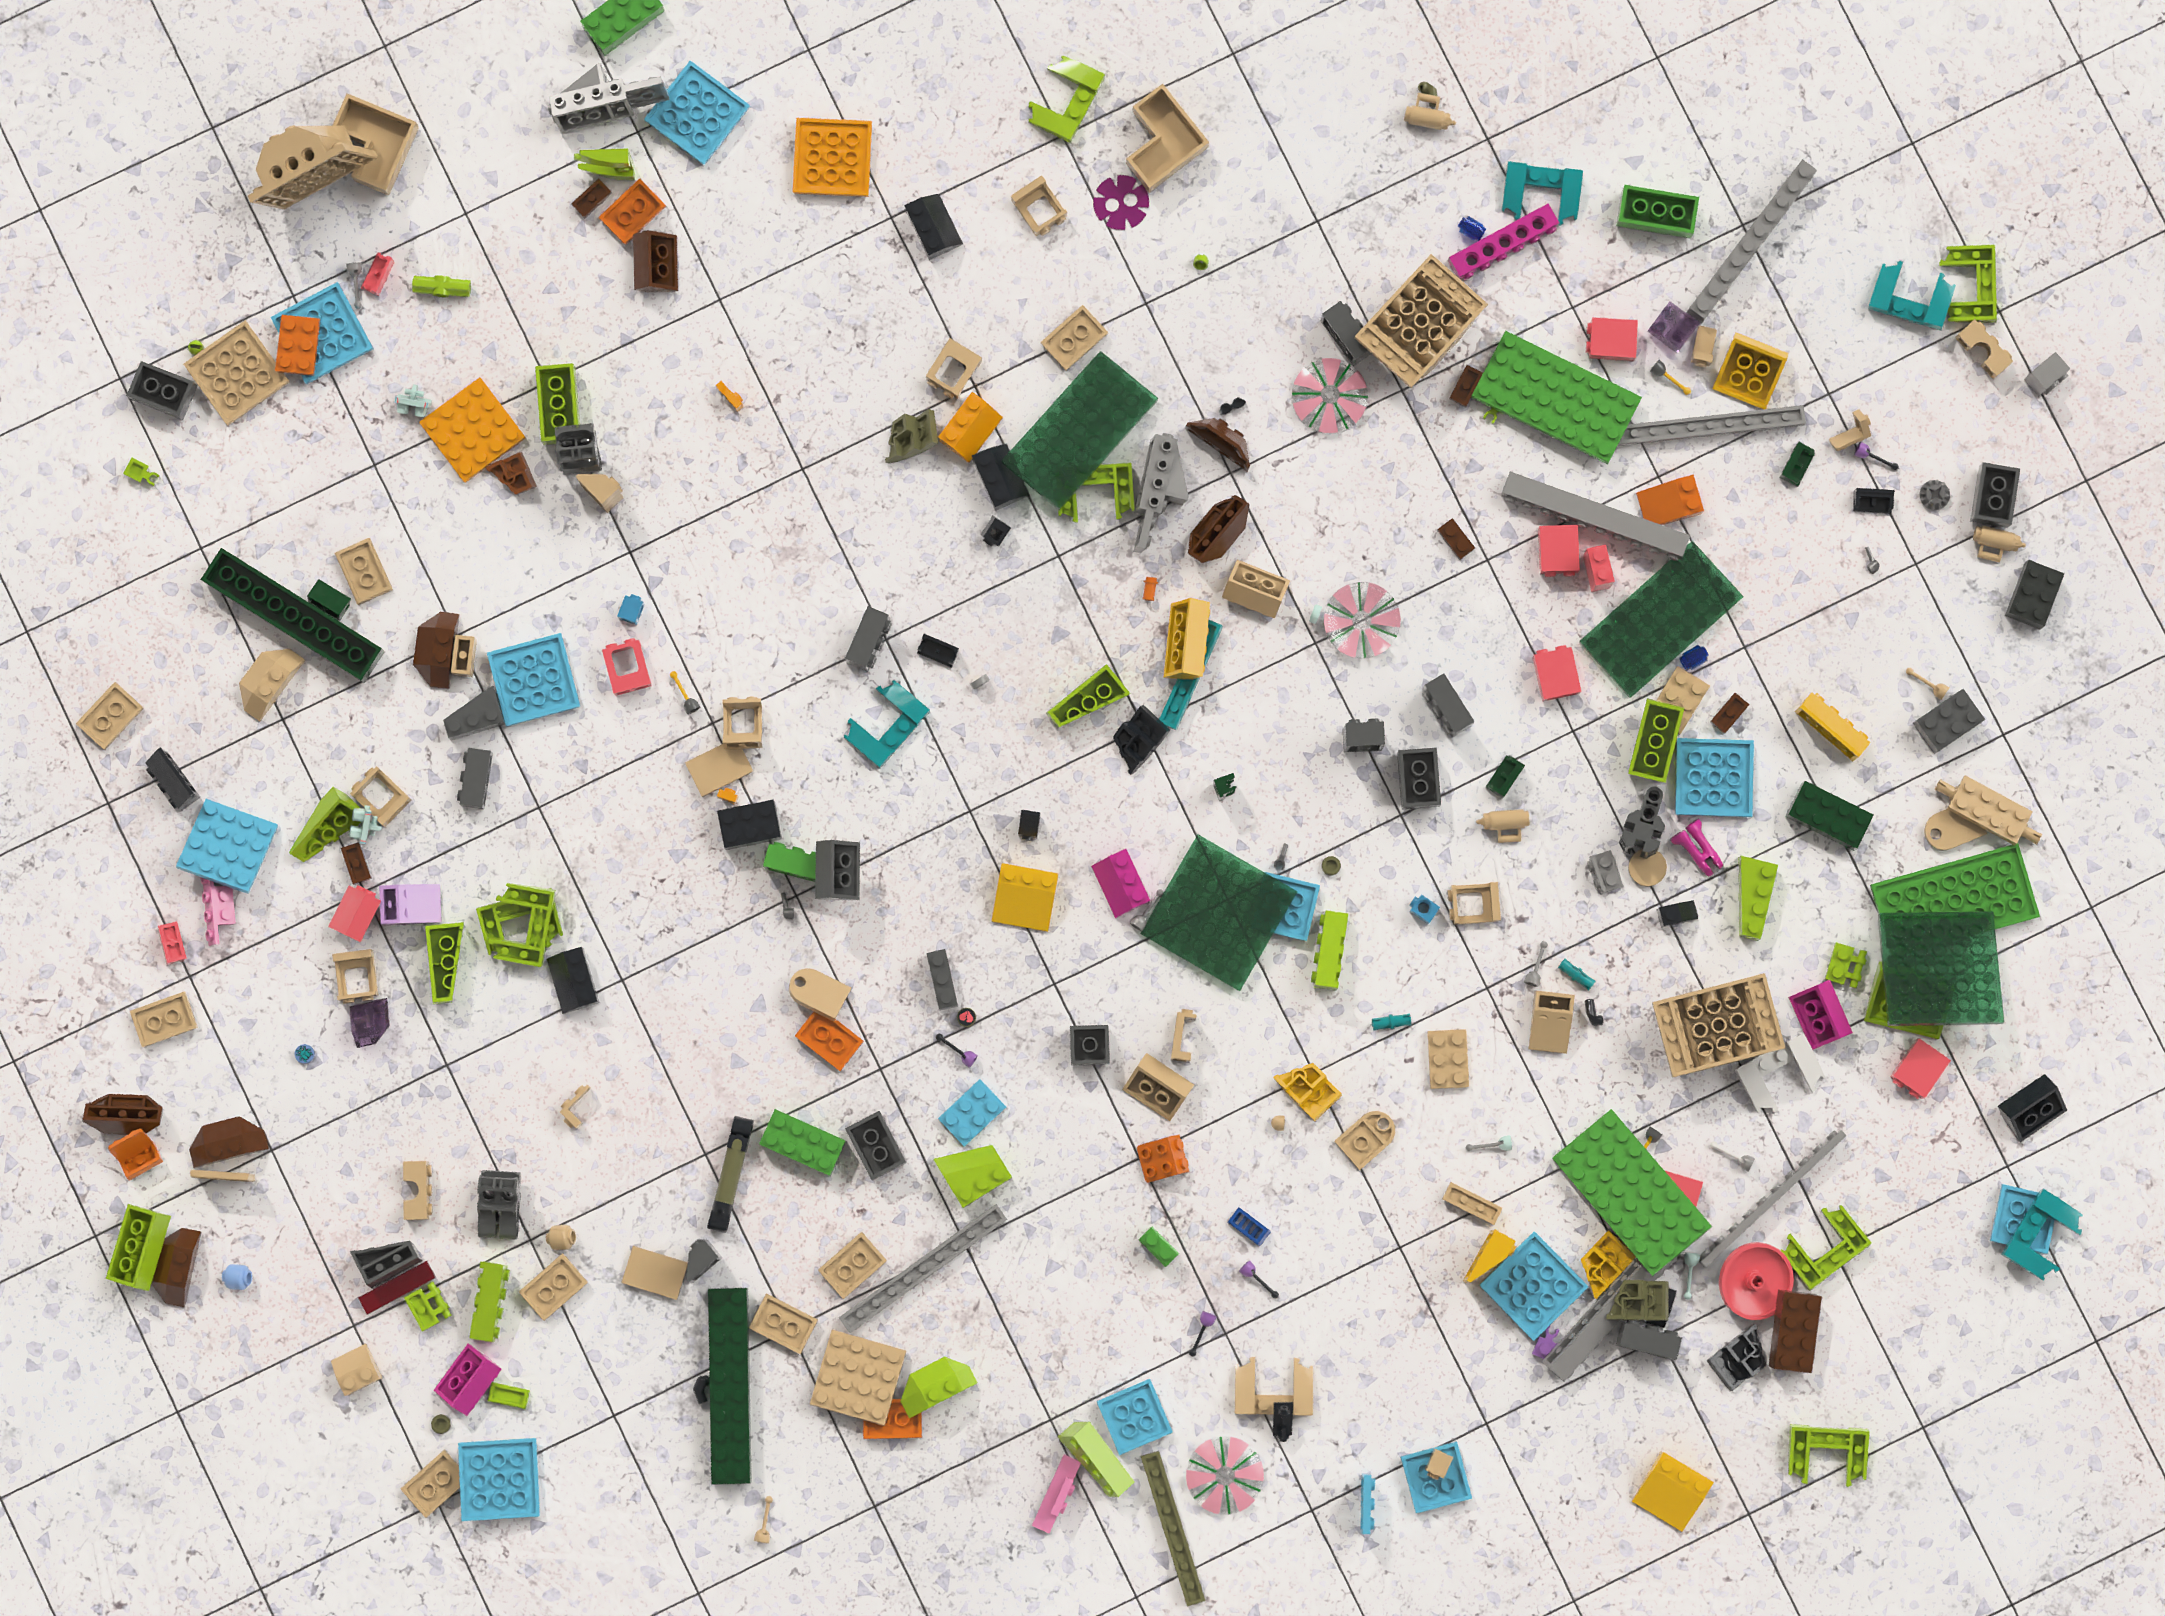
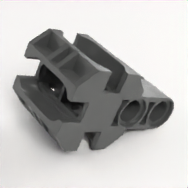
(577, 449)
(1644, 828)
(507, 1206)

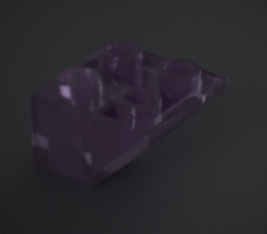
(1673, 327)
(369, 1021)

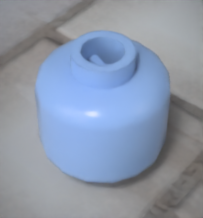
(237, 1277)

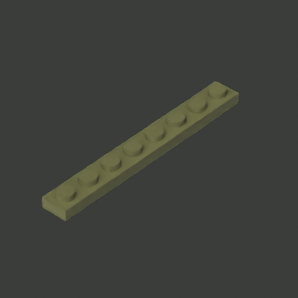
(1173, 1528)

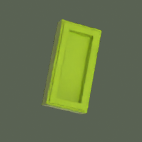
(508, 1395)

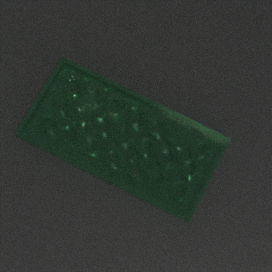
(1079, 430)
(1661, 619)

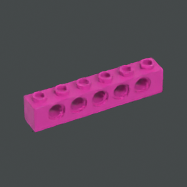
(1543, 215)

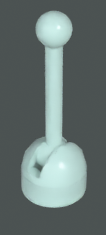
(1691, 1260)

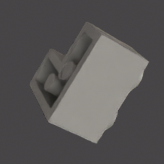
(2044, 377)

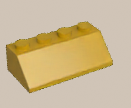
(1187, 639)
(1832, 726)

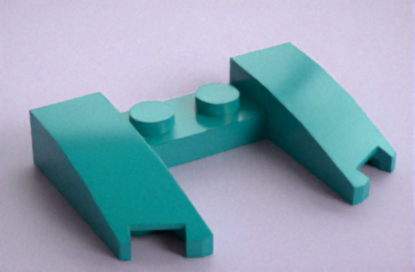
(1566, 180)
(1886, 303)
(912, 715)
(2018, 1247)

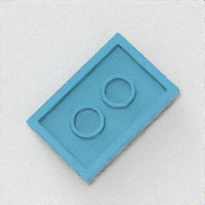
(972, 1112)
(1367, 1503)

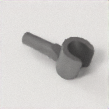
(1874, 565)
(1282, 856)
(788, 913)

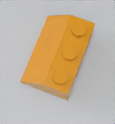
(970, 427)

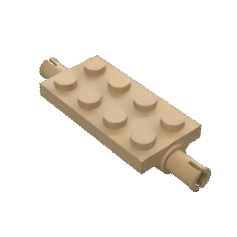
(1989, 810)

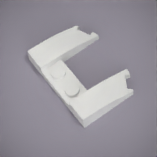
(1753, 1071)

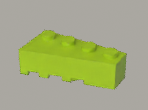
(1091, 695)
(1755, 890)
(1330, 950)
(443, 956)
(489, 1301)
(1096, 1458)

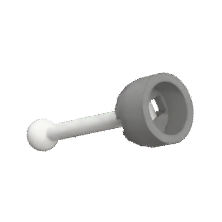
(1745, 1161)

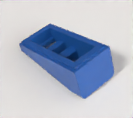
(1262, 1237)

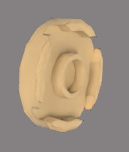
(1647, 870)

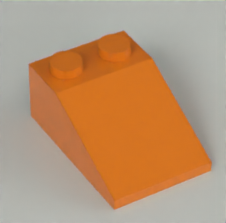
(1671, 501)

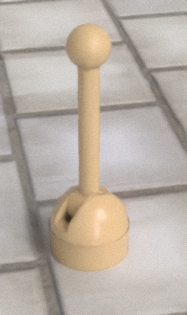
(1939, 690)
(763, 1535)

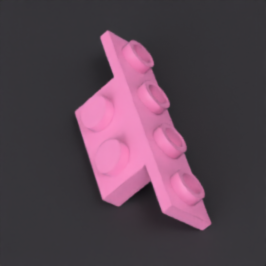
(218, 909)
(1056, 1494)

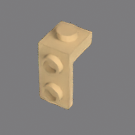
(1703, 346)
(1853, 435)
(570, 1119)

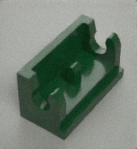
(1797, 464)
(329, 599)
(1505, 776)
(1222, 786)

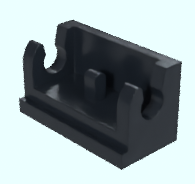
(1873, 500)
(938, 650)

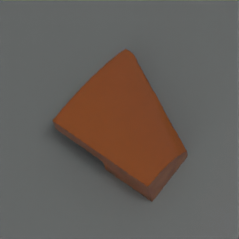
(514, 473)

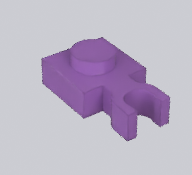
(1545, 1345)

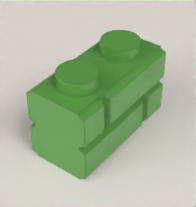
(1158, 1246)

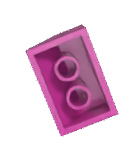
(1120, 883)
(1820, 1014)
(467, 1379)

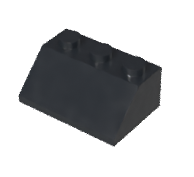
(933, 225)
(999, 481)
(171, 779)
(573, 980)
(2032, 1107)

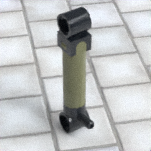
(730, 1174)

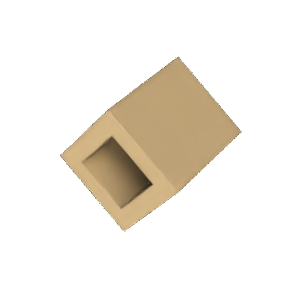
(1438, 1464)

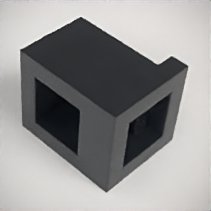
(1002, 530)

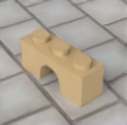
(1976, 335)
(419, 1173)

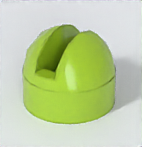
(1201, 266)
(194, 351)

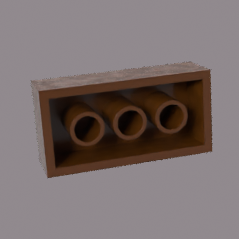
(1795, 1331)

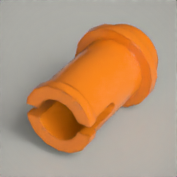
(1149, 589)

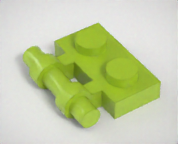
(1840, 963)
(422, 1309)

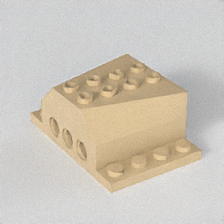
(304, 163)
(1421, 321)
(1718, 1025)

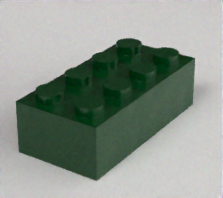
(1829, 815)

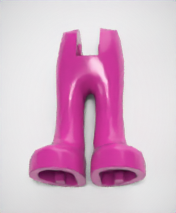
(1700, 859)

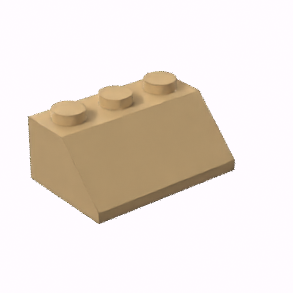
(602, 489)
(1255, 589)
(1158, 1086)

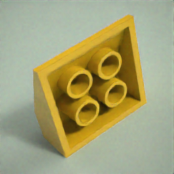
(1750, 371)
(1024, 897)
(1493, 1251)
(1672, 1491)

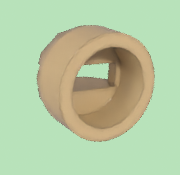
(1278, 1122)

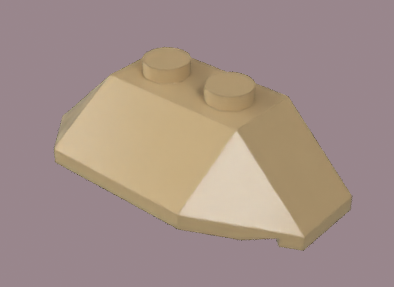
(267, 680)

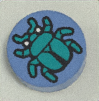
(304, 1053)

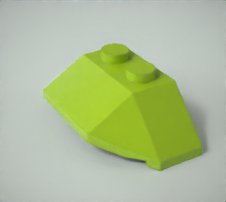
(935, 1384)

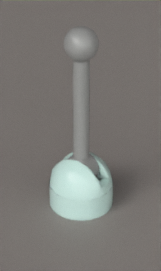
(1504, 1143)

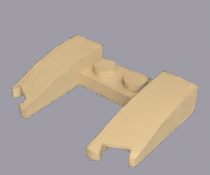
(1250, 1403)

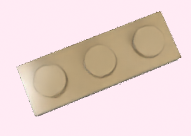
(1472, 1203)

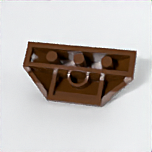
(1222, 439)
(1218, 529)
(435, 649)
(123, 1113)
(226, 1141)
(176, 1266)

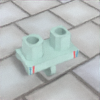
(404, 401)
(363, 816)

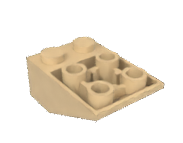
(1551, 1021)

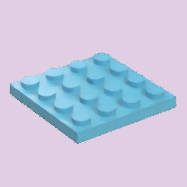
(698, 113)
(340, 331)
(533, 679)
(1714, 777)
(227, 846)
(1533, 1286)
(498, 1479)

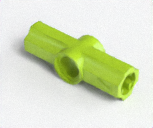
(441, 286)

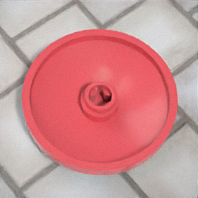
(1752, 1280)

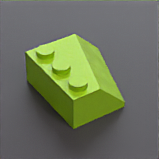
(973, 1173)

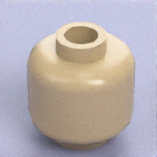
(561, 1237)

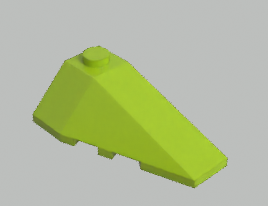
(326, 824)

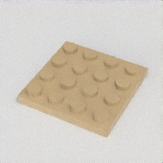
(236, 373)
(858, 1377)

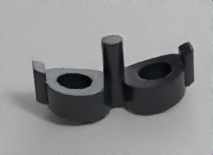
(1226, 408)

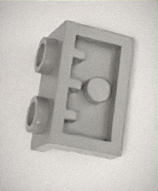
(1605, 872)

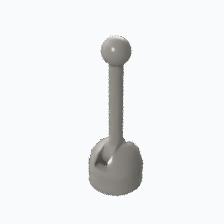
(355, 269)
(1139, 921)
(1533, 977)

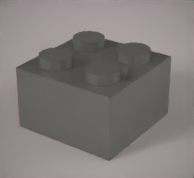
(1089, 1045)

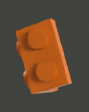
(135, 1153)
(1163, 1158)

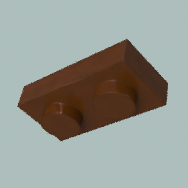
(591, 198)
(1466, 385)
(1456, 539)
(1729, 713)
(356, 863)

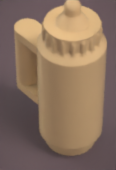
(1428, 117)
(1997, 539)
(1505, 820)

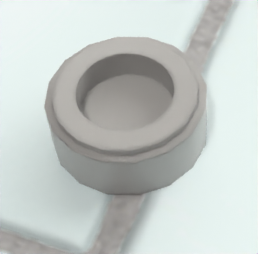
(979, 682)

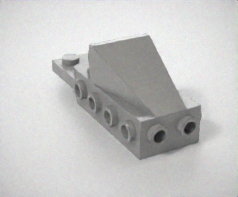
(595, 92)
(1161, 483)

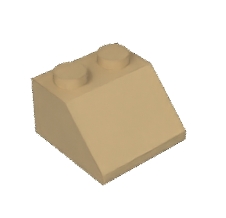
(356, 1370)

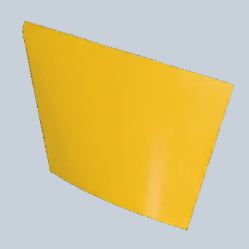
(1309, 1089)
(1606, 1262)

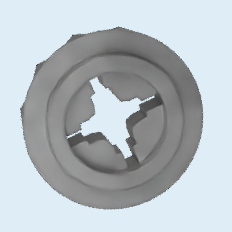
(1937, 503)

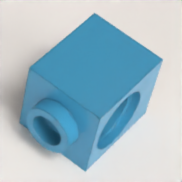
(631, 609)
(1432, 908)

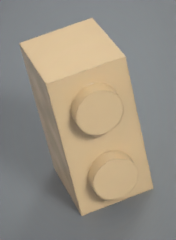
(464, 656)

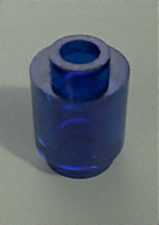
(1471, 228)
(1694, 657)

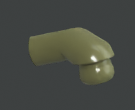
(1427, 88)

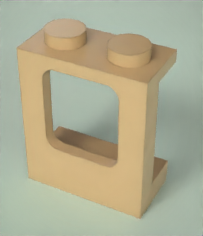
(1030, 194)
(961, 354)
(742, 740)
(392, 807)
(1490, 902)
(352, 960)
(1176, 1053)

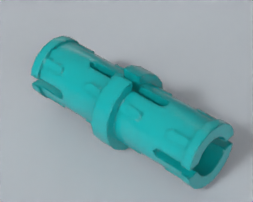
(1576, 974)
(1391, 1021)

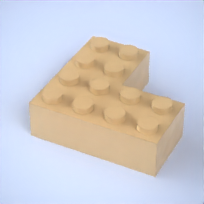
(379, 131)
(1173, 143)

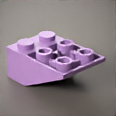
(410, 904)

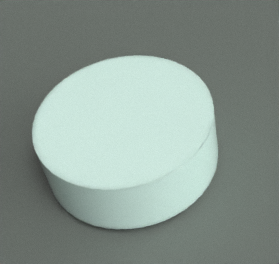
(1315, 614)

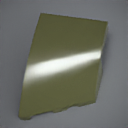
(912, 436)
(1641, 1301)

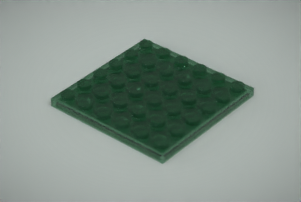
(1219, 912)
(1940, 968)

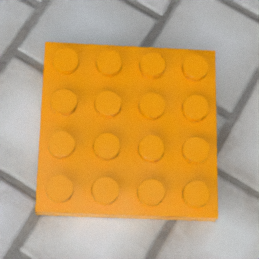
(832, 157)
(472, 430)

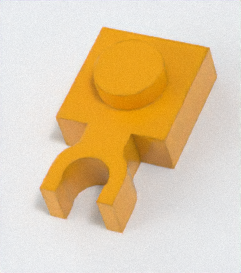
(733, 398)
(728, 795)

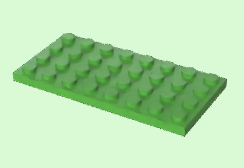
(1556, 397)
(1972, 884)
(1632, 1192)

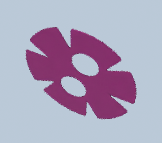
(1110, 190)

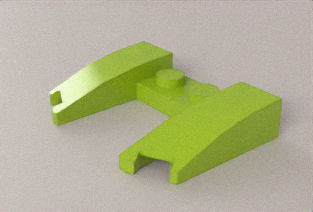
(1066, 125)
(607, 163)
(1984, 259)
(1116, 474)
(493, 914)
(534, 949)
(1816, 1272)
(1853, 1439)

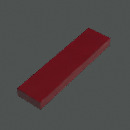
(397, 1287)

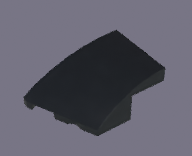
(1139, 738)
(1739, 1359)

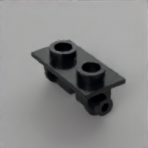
(1282, 1420)

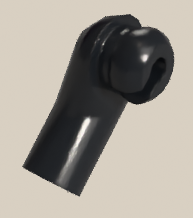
(1591, 1013)
(699, 1388)

